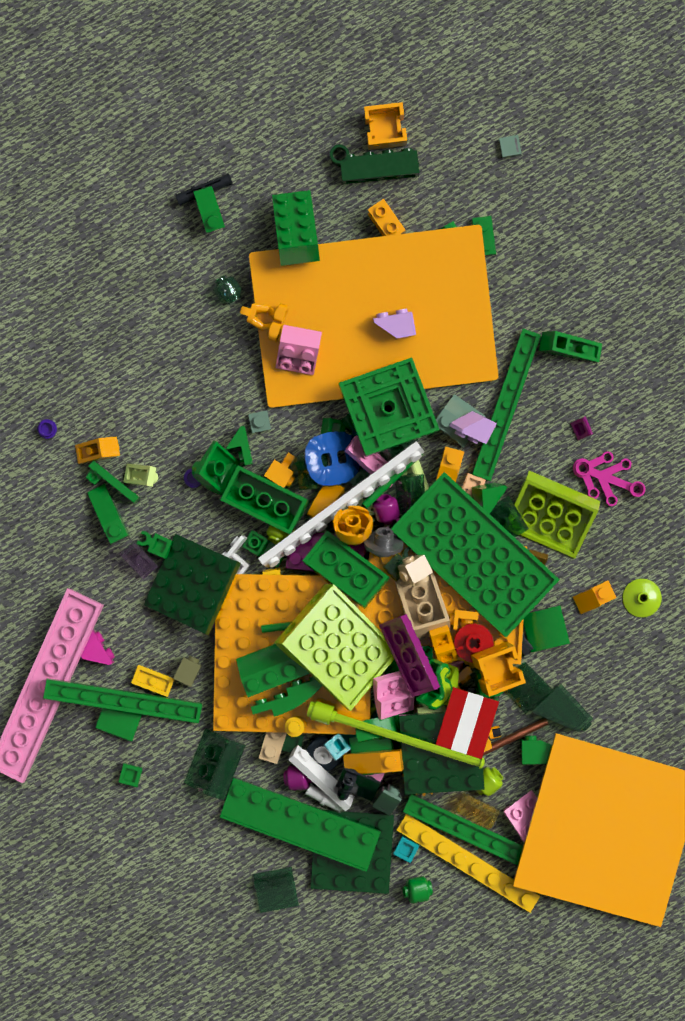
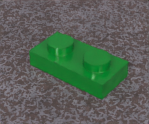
(488, 234)

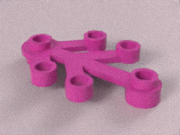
(605, 477)

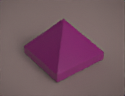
(581, 428)

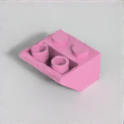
(298, 349)

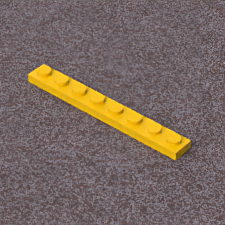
(467, 862)

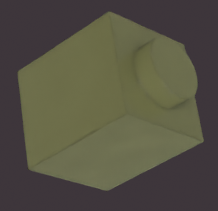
(188, 670)

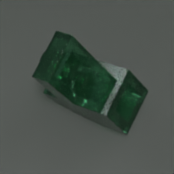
(304, 479)

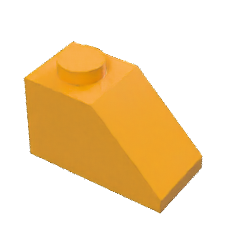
(97, 450)

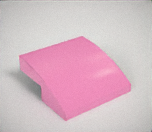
(391, 695)

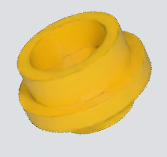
(294, 726)

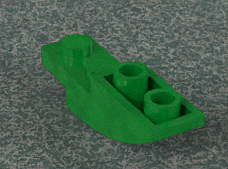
(297, 695)

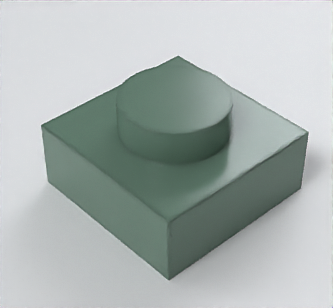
(259, 422)

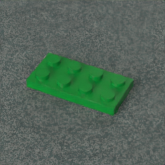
(345, 569)

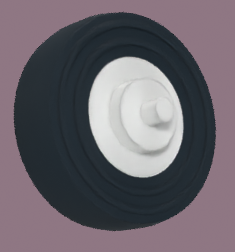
(320, 754)

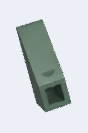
(387, 799)

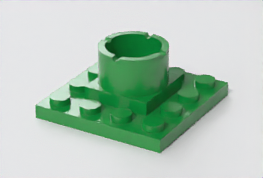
(392, 388)

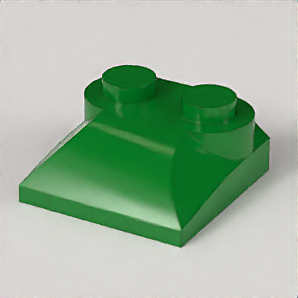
(215, 468)

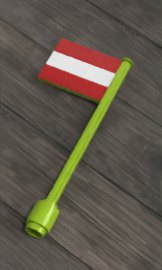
(461, 733)

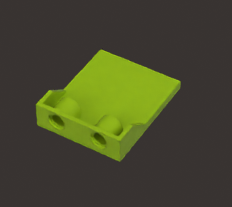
(337, 645)

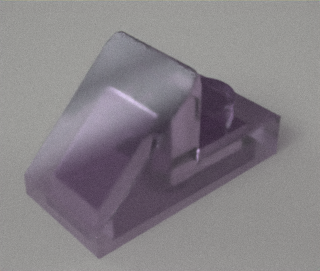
(138, 559)

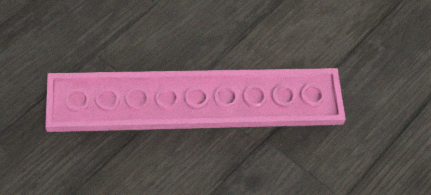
(55, 661)

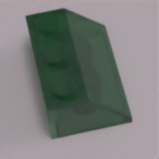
(214, 764)

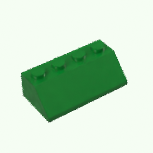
(264, 500)
(267, 669)

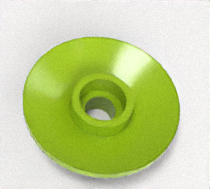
(632, 600)

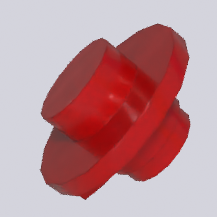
(472, 639)

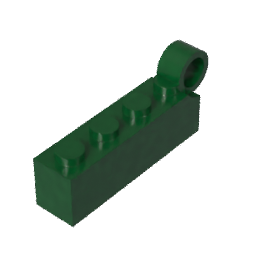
(376, 167)

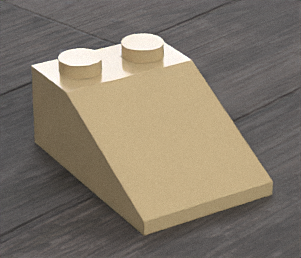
(423, 606)

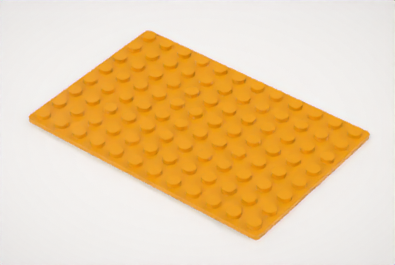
(428, 272)

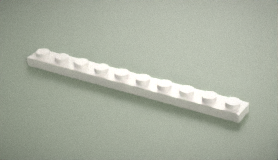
(363, 489)

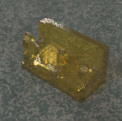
(477, 810)

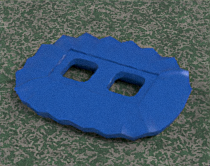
(336, 472)

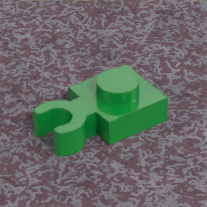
(157, 545)

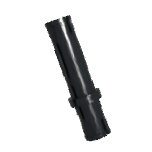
(217, 184)

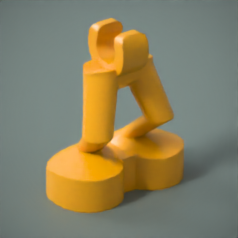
(278, 315)

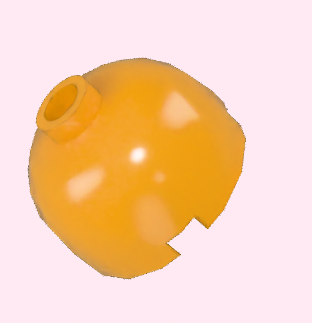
(353, 525)

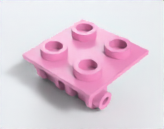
(521, 813)

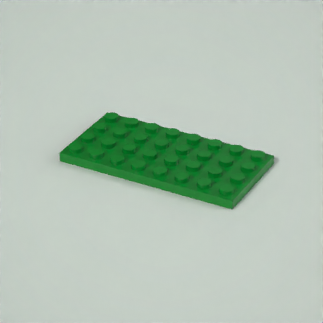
(475, 554)

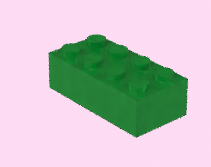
(295, 228)

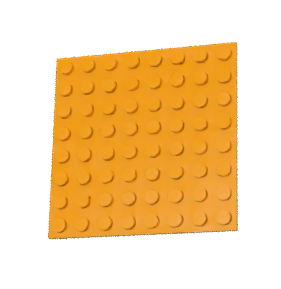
(248, 605)
(605, 831)

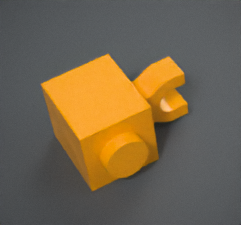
(280, 473)

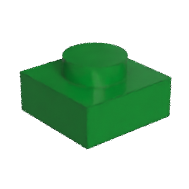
(130, 775)

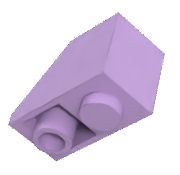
(398, 325)
(474, 426)

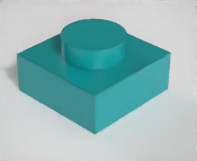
(406, 849)

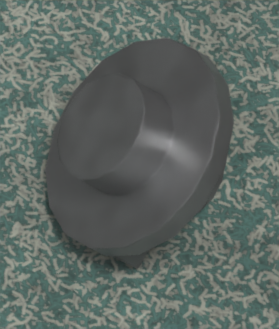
(383, 543)

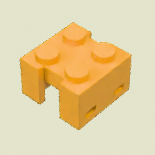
(385, 126)
(497, 669)

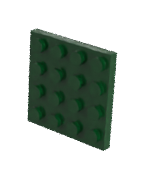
(192, 584)
(430, 771)
(334, 875)

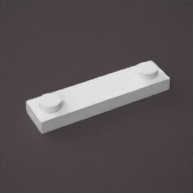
(318, 775)

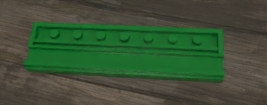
(300, 824)

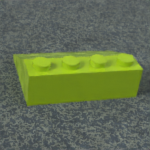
(555, 513)

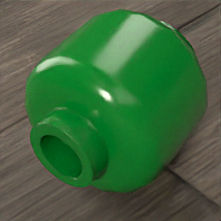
(417, 889)

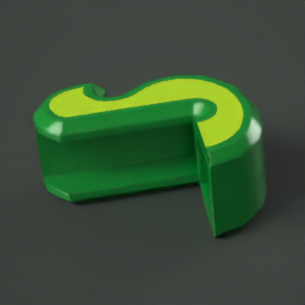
(438, 697)

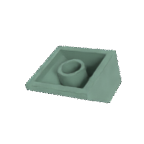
(452, 411)

